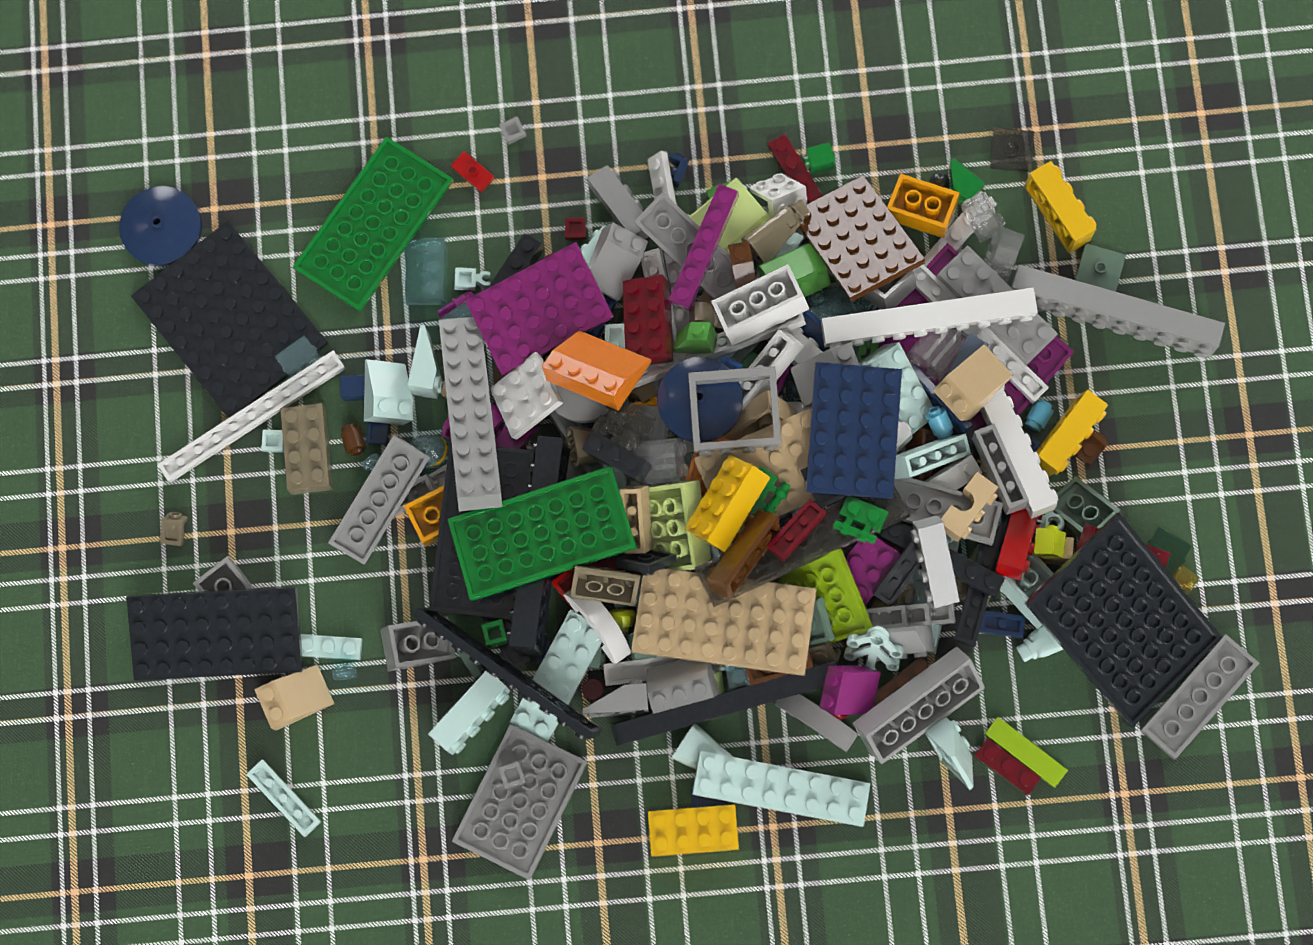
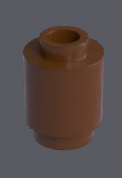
(352, 439)

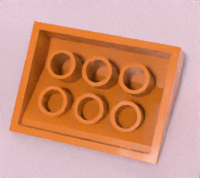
(595, 369)

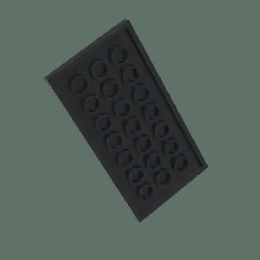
(448, 585)
(215, 633)

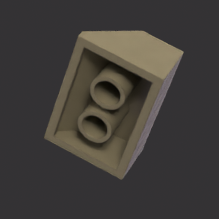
(605, 585)

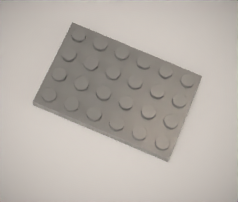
(519, 821)

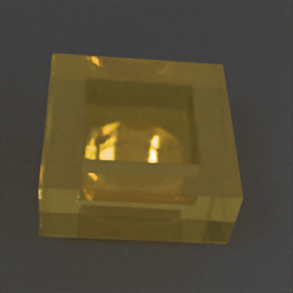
(1185, 578)

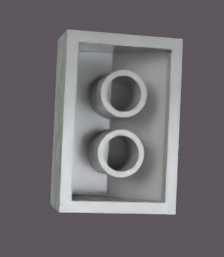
(913, 640)
(680, 684)

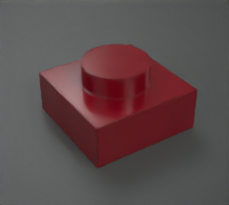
(575, 228)

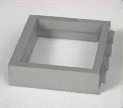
(734, 375)

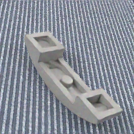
(818, 720)

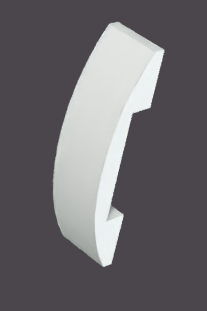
(604, 626)

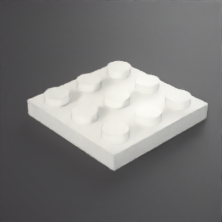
(525, 396)

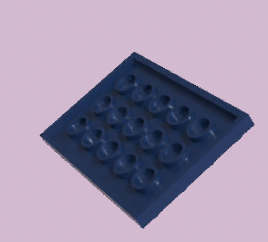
(853, 430)

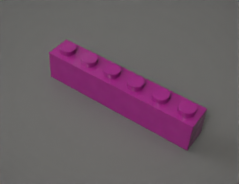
(704, 247)

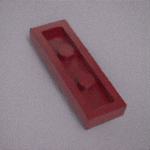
(796, 530)
(1007, 767)

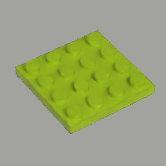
(840, 594)

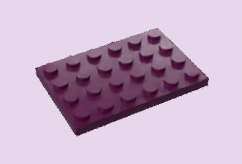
(539, 308)

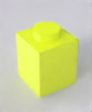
(1049, 542)

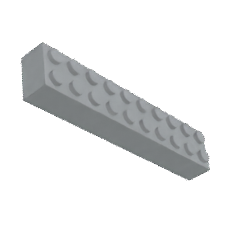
(1121, 312)
(470, 415)

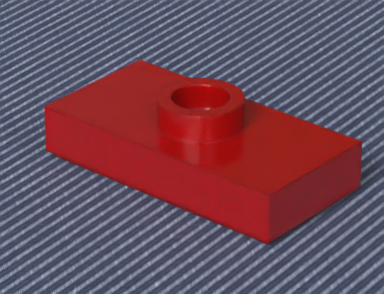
(472, 172)

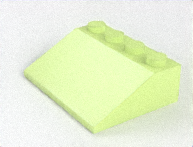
(745, 217)
(669, 511)

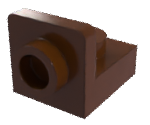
(1092, 448)

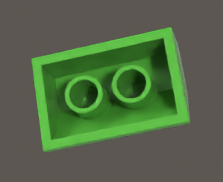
(805, 265)

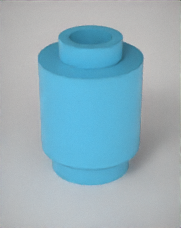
(1039, 415)
(939, 422)

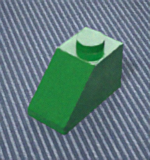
(964, 181)

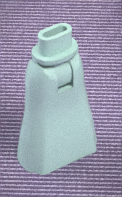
(1038, 644)
(693, 743)

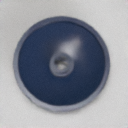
(172, 238)
(716, 411)

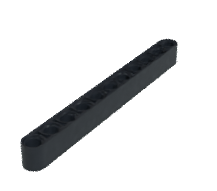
(720, 705)

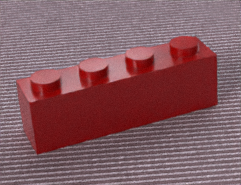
(1017, 545)

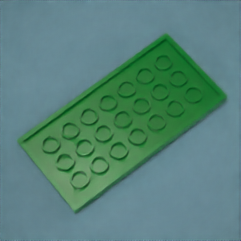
(373, 224)
(542, 533)

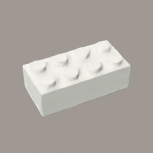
(760, 305)

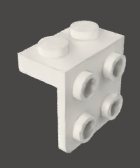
(779, 192)

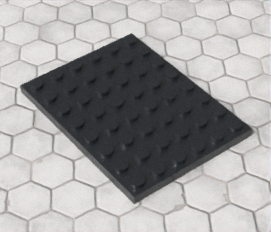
(226, 318)
(1123, 620)

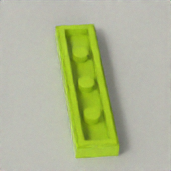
(1026, 752)

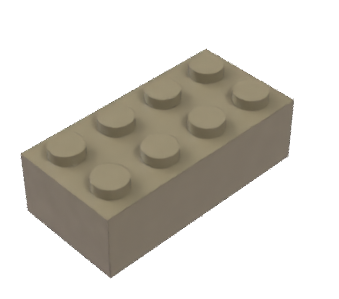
(306, 449)

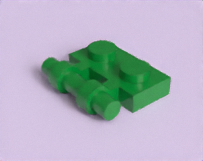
(780, 493)
(862, 514)

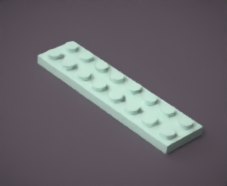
(781, 788)

